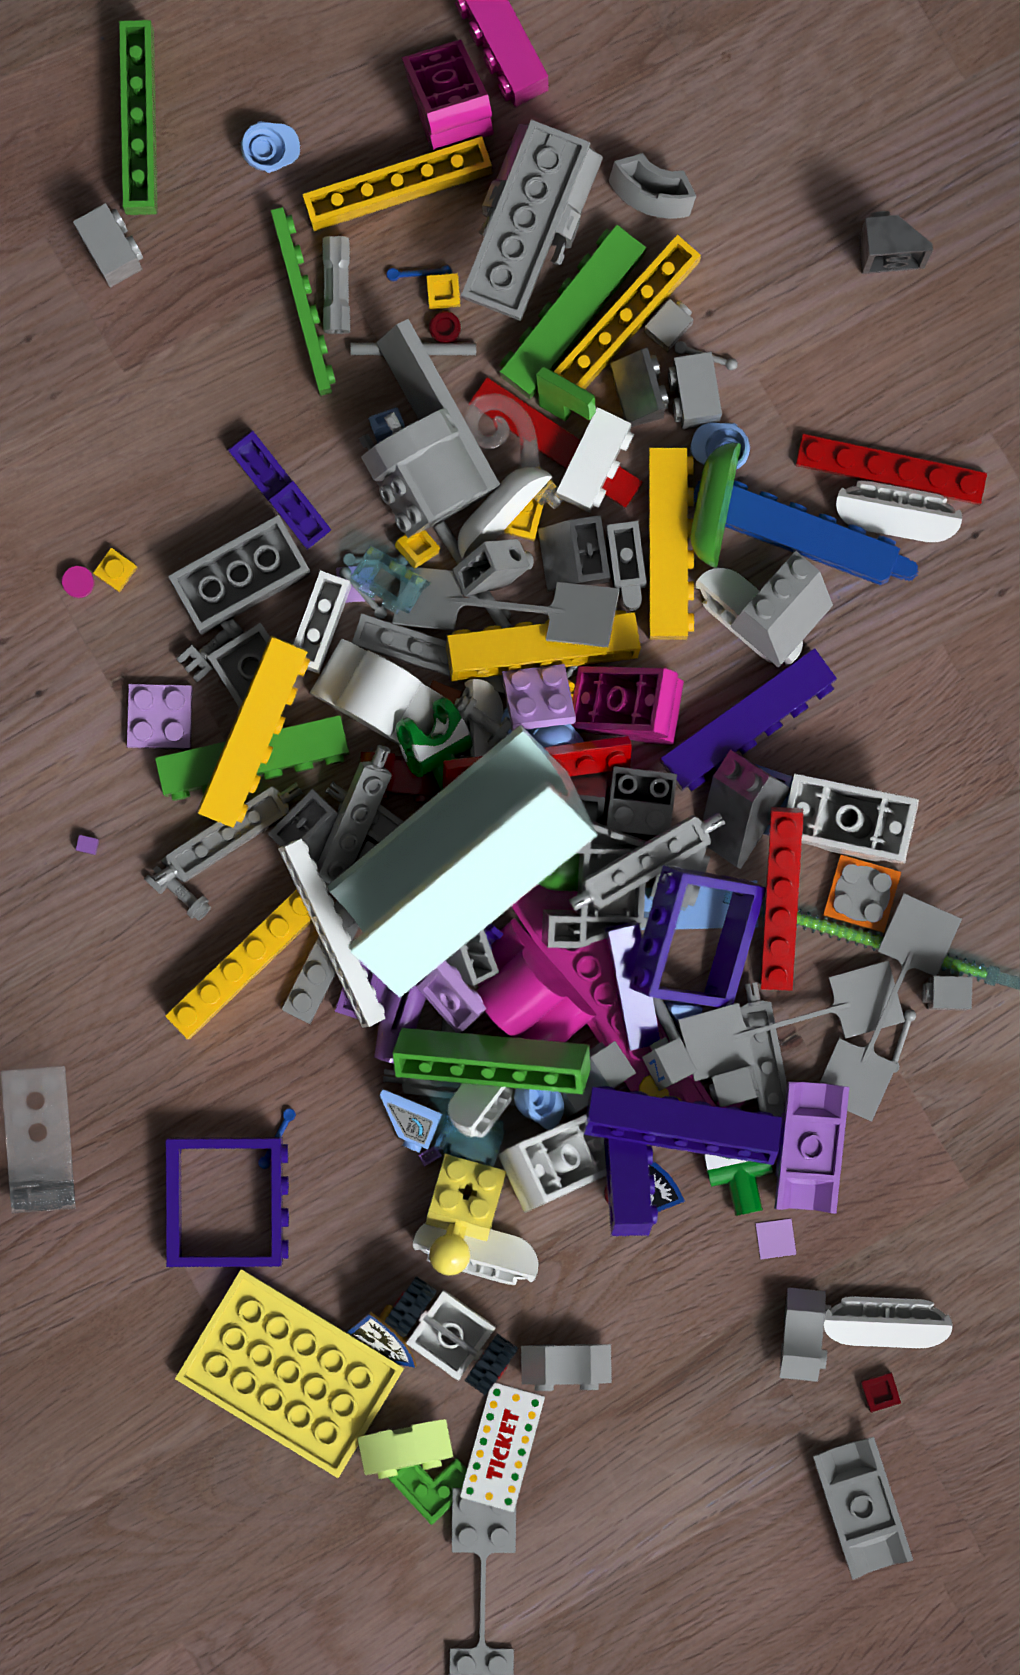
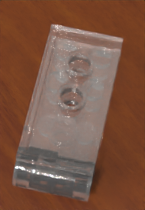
(40, 1169)

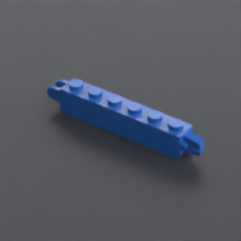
(815, 536)

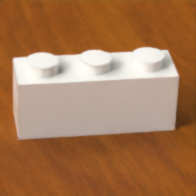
(595, 460)
(322, 618)

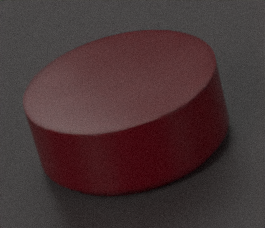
(445, 327)

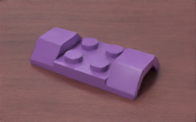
(811, 1146)

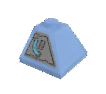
(411, 1120)

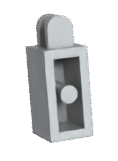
(627, 562)

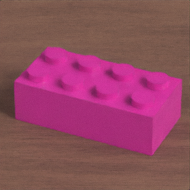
(505, 48)

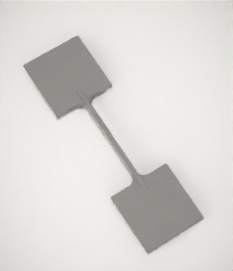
(576, 616)
(918, 940)
(721, 1040)
(481, 1531)

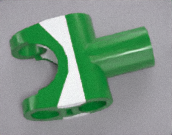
(445, 742)
(741, 1181)

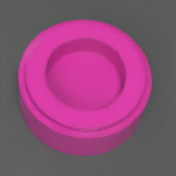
(78, 582)

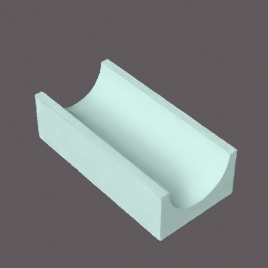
(462, 860)

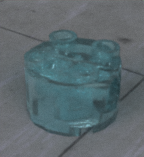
(470, 1148)

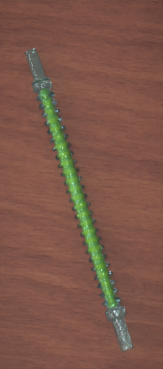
(990, 975)

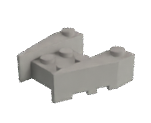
(587, 924)

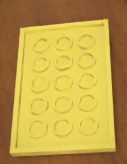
(289, 1373)

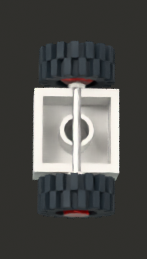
(451, 1335)

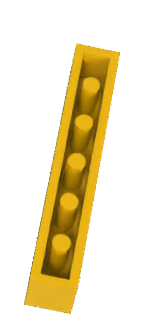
(397, 183)
(629, 313)
(669, 544)
(525, 646)
(252, 731)
(240, 966)

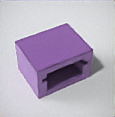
(87, 844)
(429, 1156)

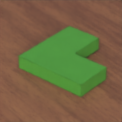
(561, 396)
(430, 1495)

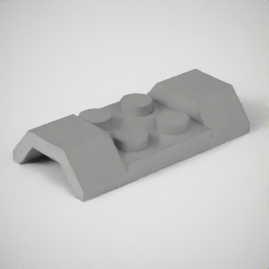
(862, 1507)

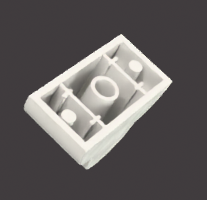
(374, 691)
(854, 819)
(554, 1163)

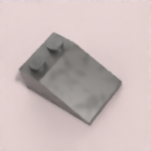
(744, 800)

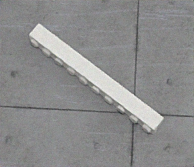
(331, 932)

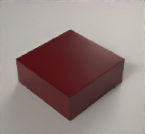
(880, 1392)

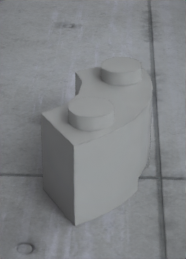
(652, 189)
(608, 1068)
(803, 1335)
(566, 1364)

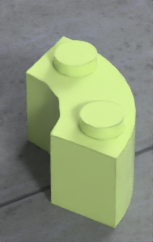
(404, 1448)

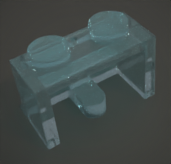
(370, 566)

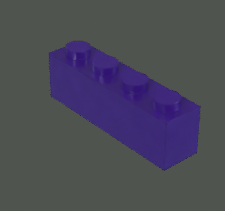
(629, 1188)

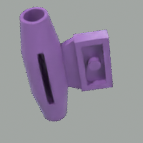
(399, 1013)

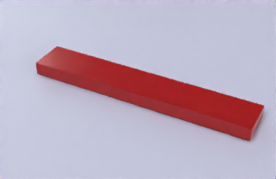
(561, 445)

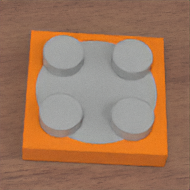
(862, 893)

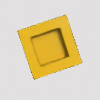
(443, 291)
(417, 548)
(115, 570)

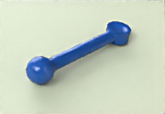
(393, 274)
(289, 1115)

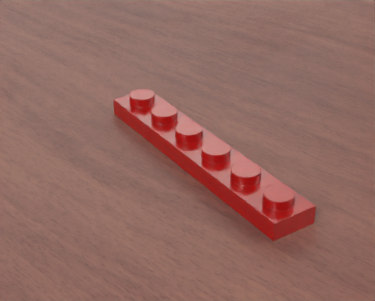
(891, 469)
(575, 758)
(782, 898)

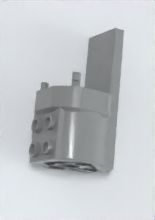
(527, 211)
(435, 462)

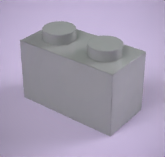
(948, 993)

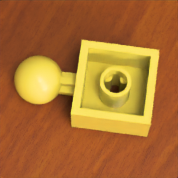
(462, 1217)

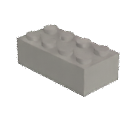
(240, 574)

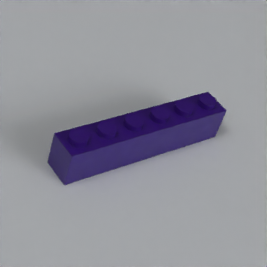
(749, 719)
(683, 1125)

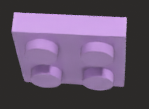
(538, 697)
(159, 716)
(452, 997)

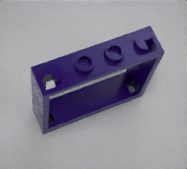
(732, 944)
(279, 1187)

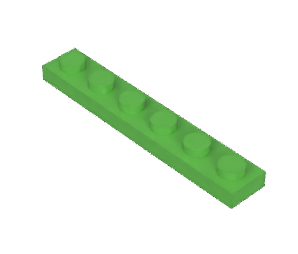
(307, 314)

